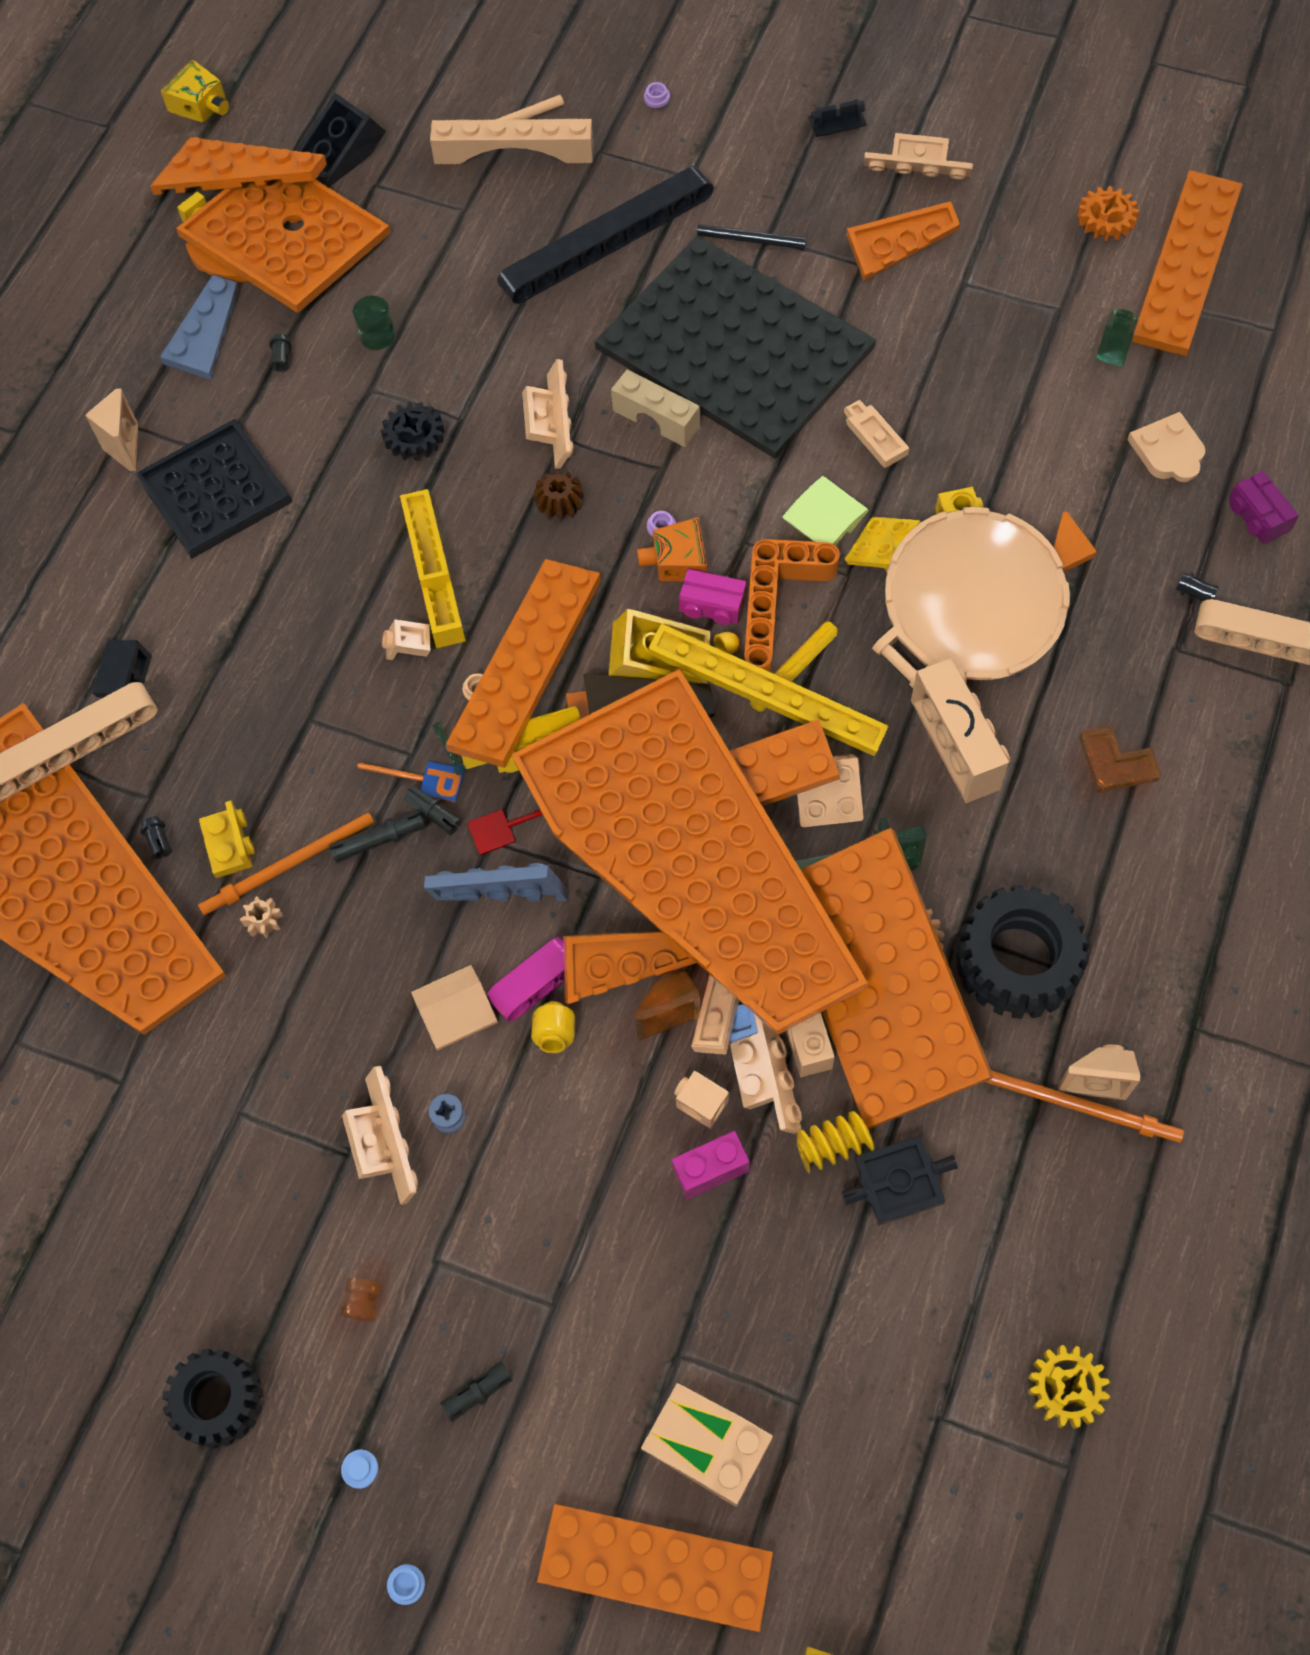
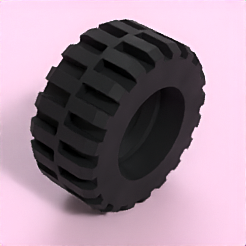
(1035, 914)

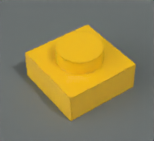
(191, 205)

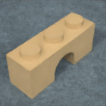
(638, 396)

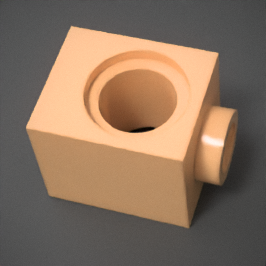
(701, 1098)

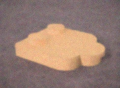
(1169, 448)

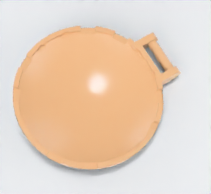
(974, 593)

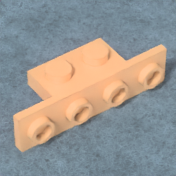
(920, 155)
(547, 414)
(765, 1075)
(377, 1138)

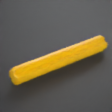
(804, 655)

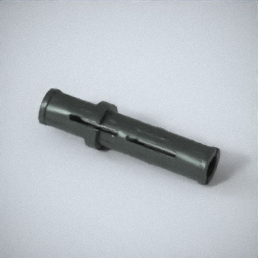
(377, 836)

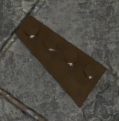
(604, 690)

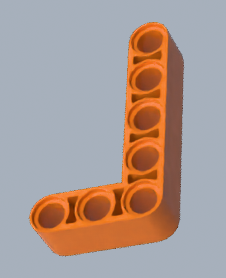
(769, 571)

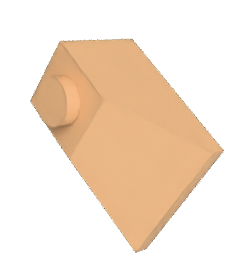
(1102, 1073)

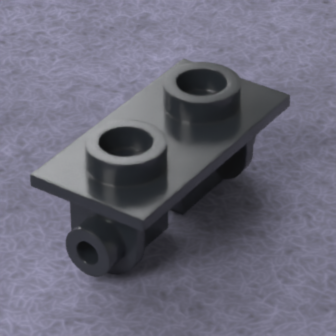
(829, 120)

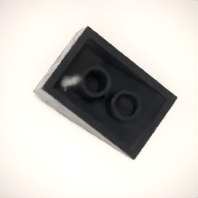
(343, 137)

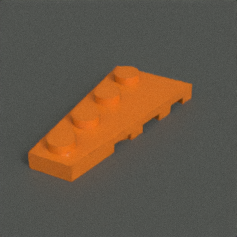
(895, 238)
(617, 959)

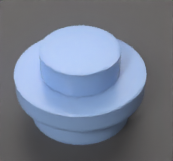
(359, 1469)
(406, 1584)

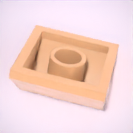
(116, 428)
(454, 1007)

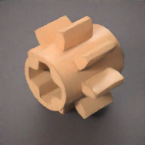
(253, 917)

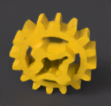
(1081, 1394)

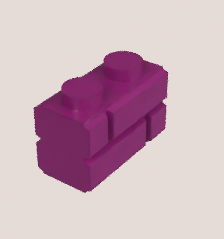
(1263, 507)

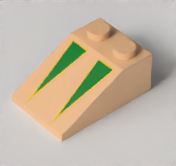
(707, 1444)

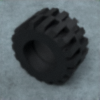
(189, 1382)

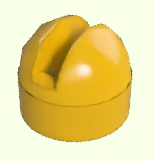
(727, 642)

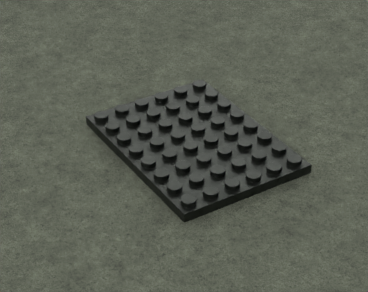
(736, 345)

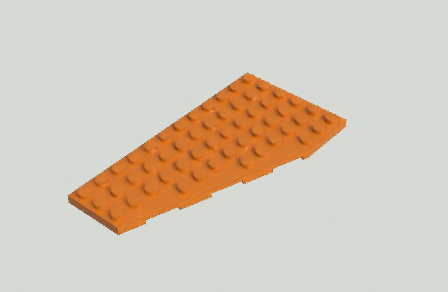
(684, 839)
(88, 903)

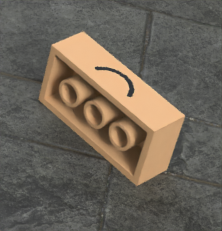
(959, 730)

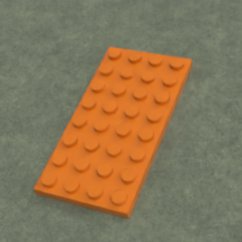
(909, 1031)

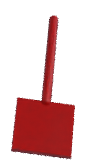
(494, 831)

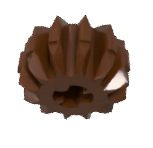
(558, 495)

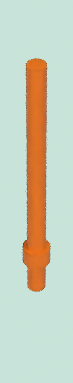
(230, 894)
(1145, 1125)

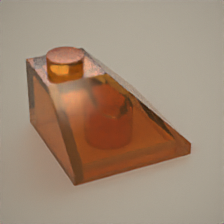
(667, 1005)

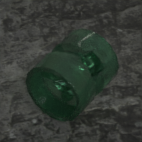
(373, 322)

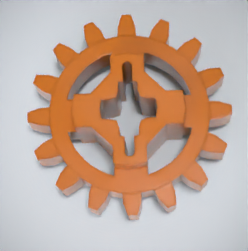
(1108, 213)

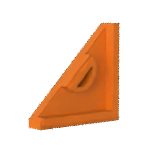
(1072, 544)

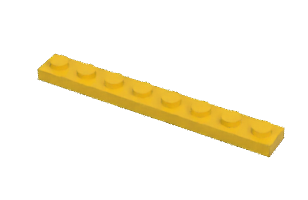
(767, 689)

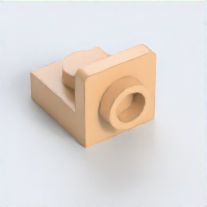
(406, 638)

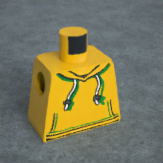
(195, 94)

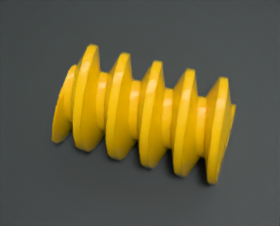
(833, 1140)

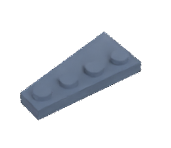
(198, 338)
(497, 884)

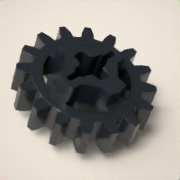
(412, 431)

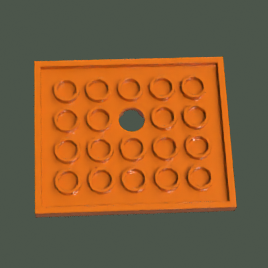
(248, 236)

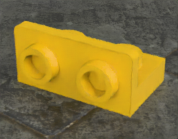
(225, 841)

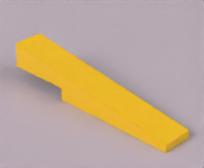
(432, 569)

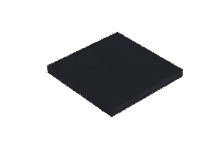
(213, 488)

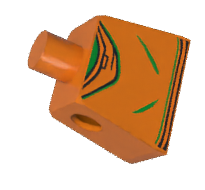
(675, 551)

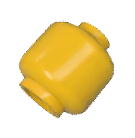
(553, 1027)

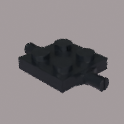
(899, 1180)

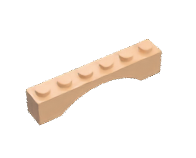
(562, 138)

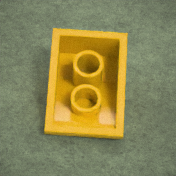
(630, 643)

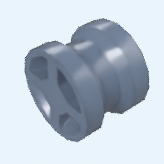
(450, 1120)

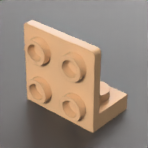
(834, 801)

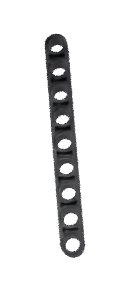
(605, 235)

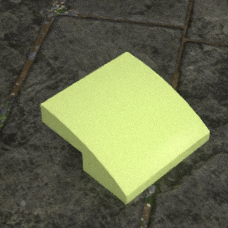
(825, 512)

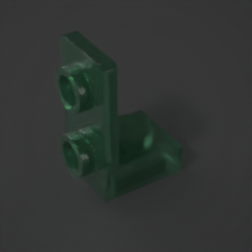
(1117, 337)

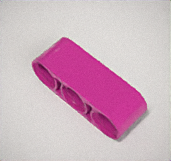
(529, 981)

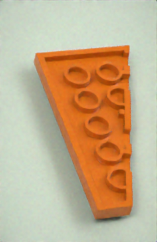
(228, 165)

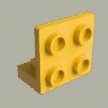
(879, 541)

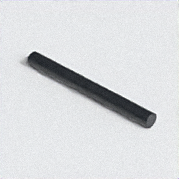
(751, 236)

